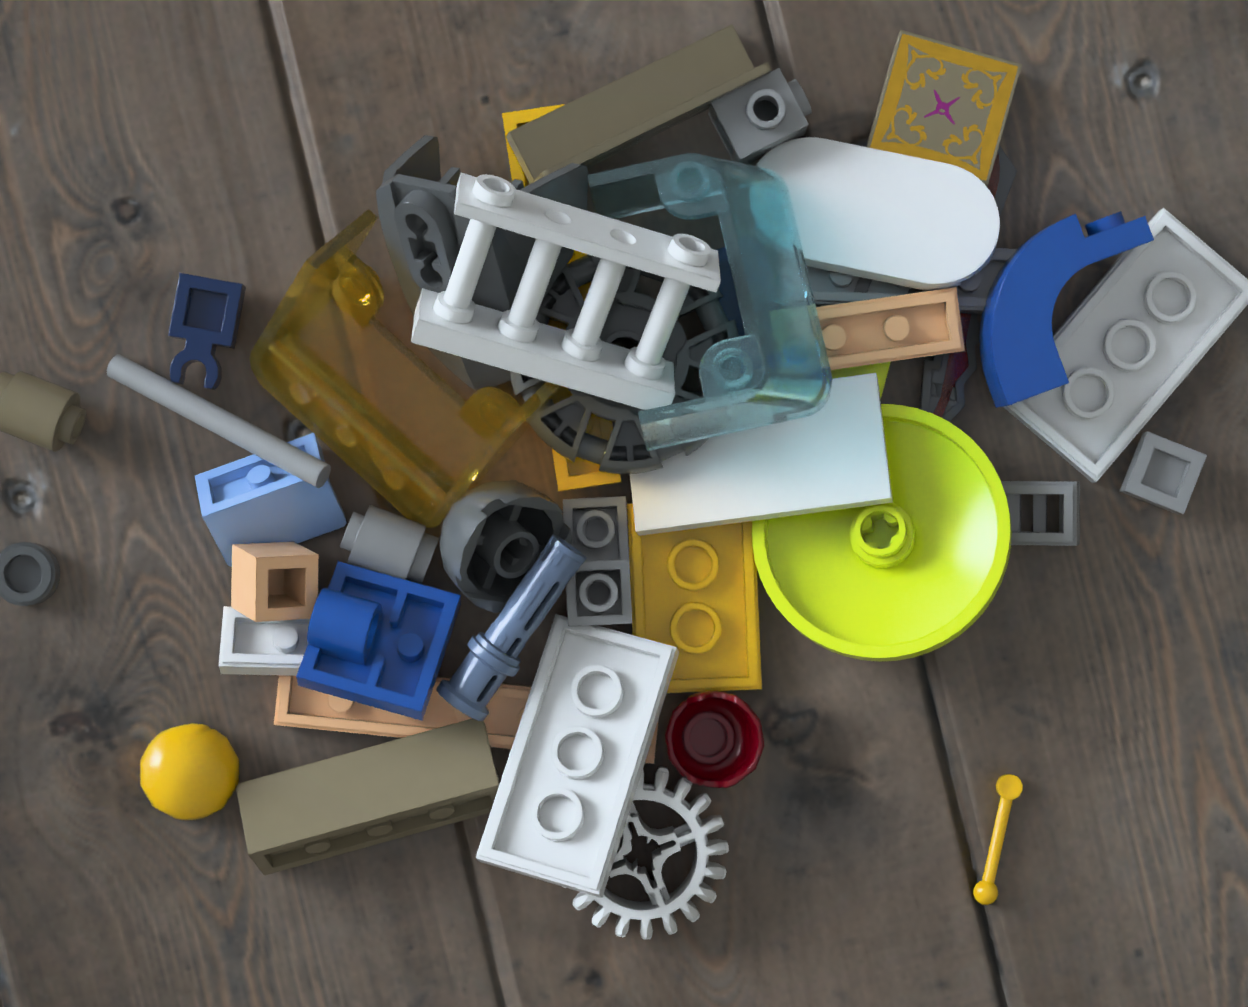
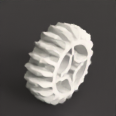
(670, 841)

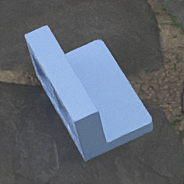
(266, 504)

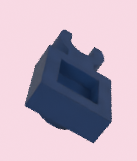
(206, 317)

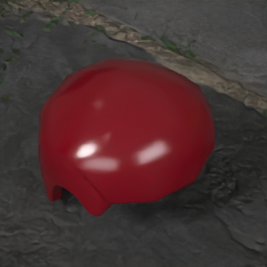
(714, 739)

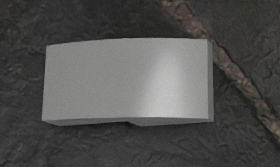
(602, 585)

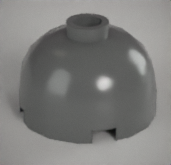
(496, 538)

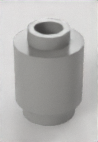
(389, 544)

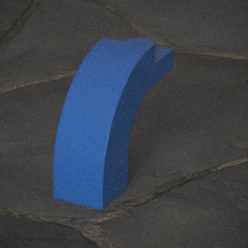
(1017, 316)

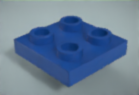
(378, 640)

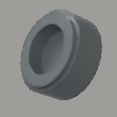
(28, 573)

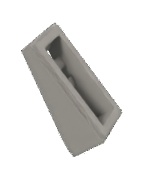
(1068, 512)

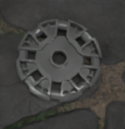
(565, 423)

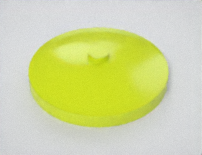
(898, 572)

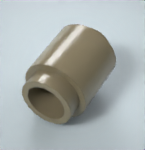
(39, 411)

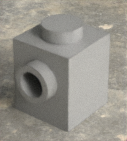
(760, 116)

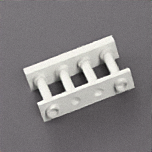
(562, 357)

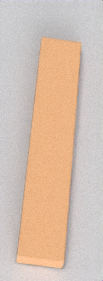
(321, 711)

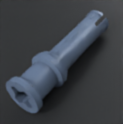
(496, 652)

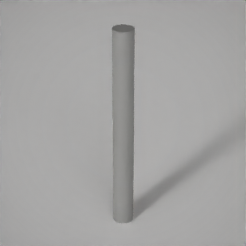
(219, 421)

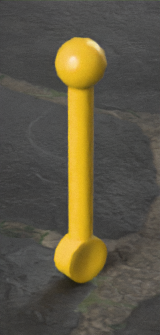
(1009, 788)

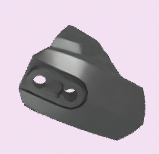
(427, 238)

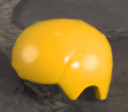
(189, 771)

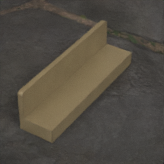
(635, 106)
(368, 796)

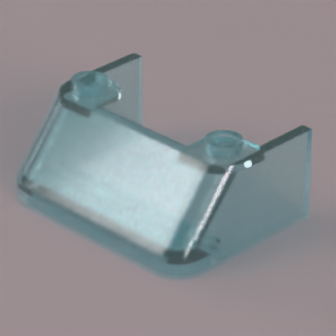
(782, 360)

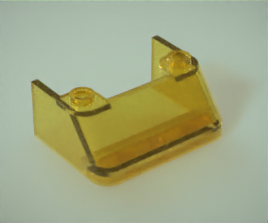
(373, 395)

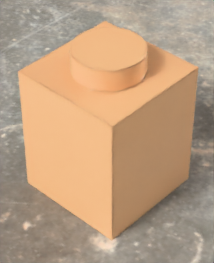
(274, 581)

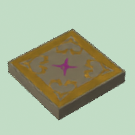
(944, 104)

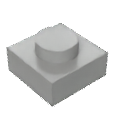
(1163, 473)

